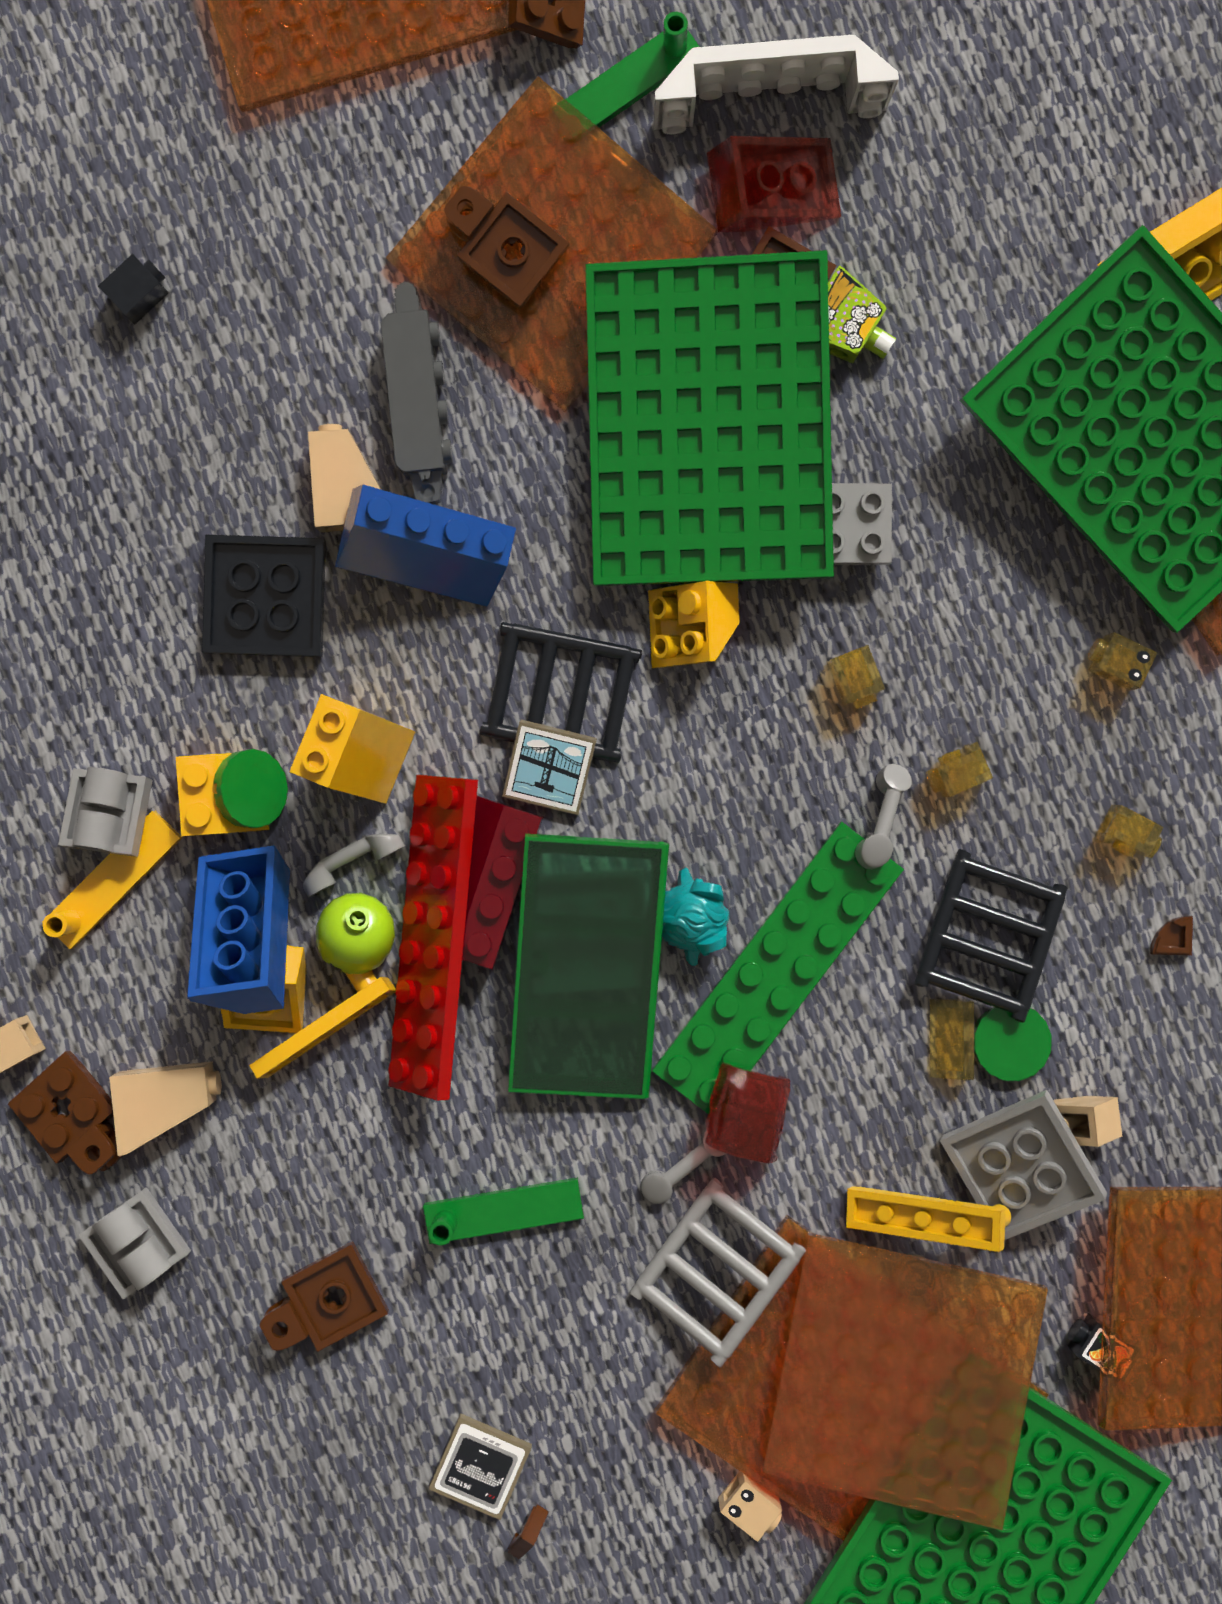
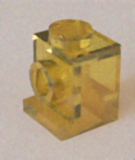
(959, 771)
(1130, 832)

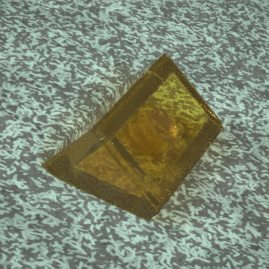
(952, 1039)

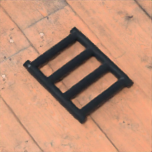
(550, 643)
(1042, 932)

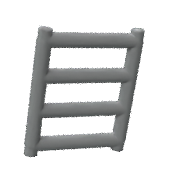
(766, 1286)

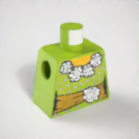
(854, 319)

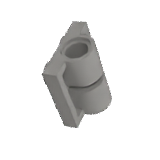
(862, 523)
(105, 811)
(134, 1243)

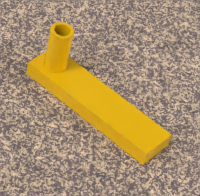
(109, 884)
(369, 994)
(927, 1218)

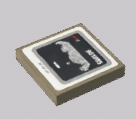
(480, 1466)

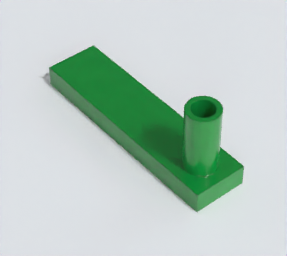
(636, 73)
(503, 1211)

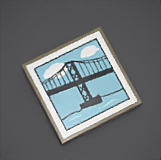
(549, 767)

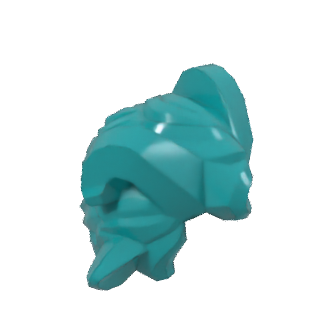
(695, 917)

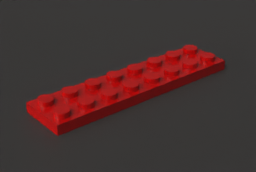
(432, 935)

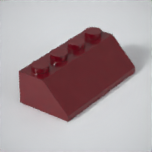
(494, 877)

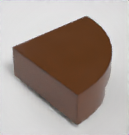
(1174, 937)
(526, 1539)

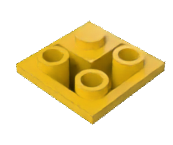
(691, 622)

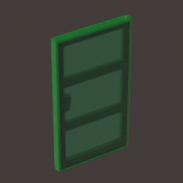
(587, 966)

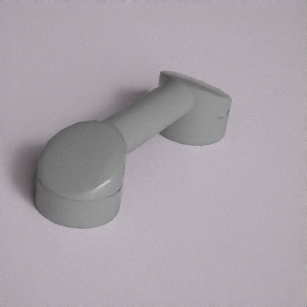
(878, 848)
(321, 877)
(658, 1186)

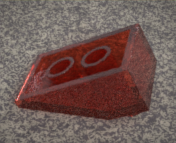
(772, 182)

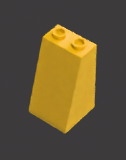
(352, 750)

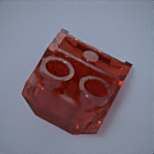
(747, 1113)

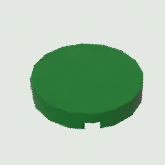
(250, 788)
(1010, 1047)

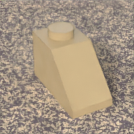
(1091, 1118)

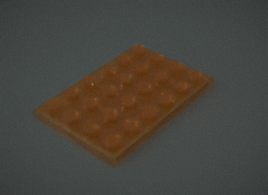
(1162, 1309)

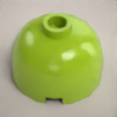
(355, 933)

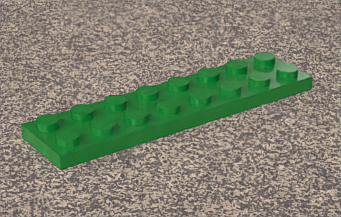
(777, 967)

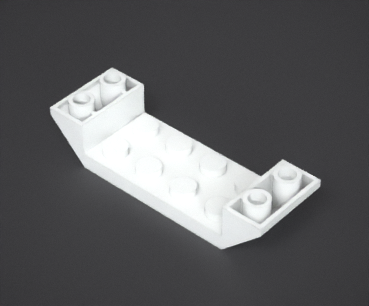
(774, 65)

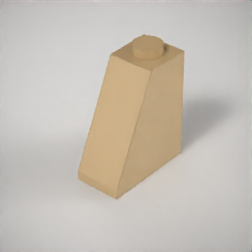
(335, 470)
(157, 1099)

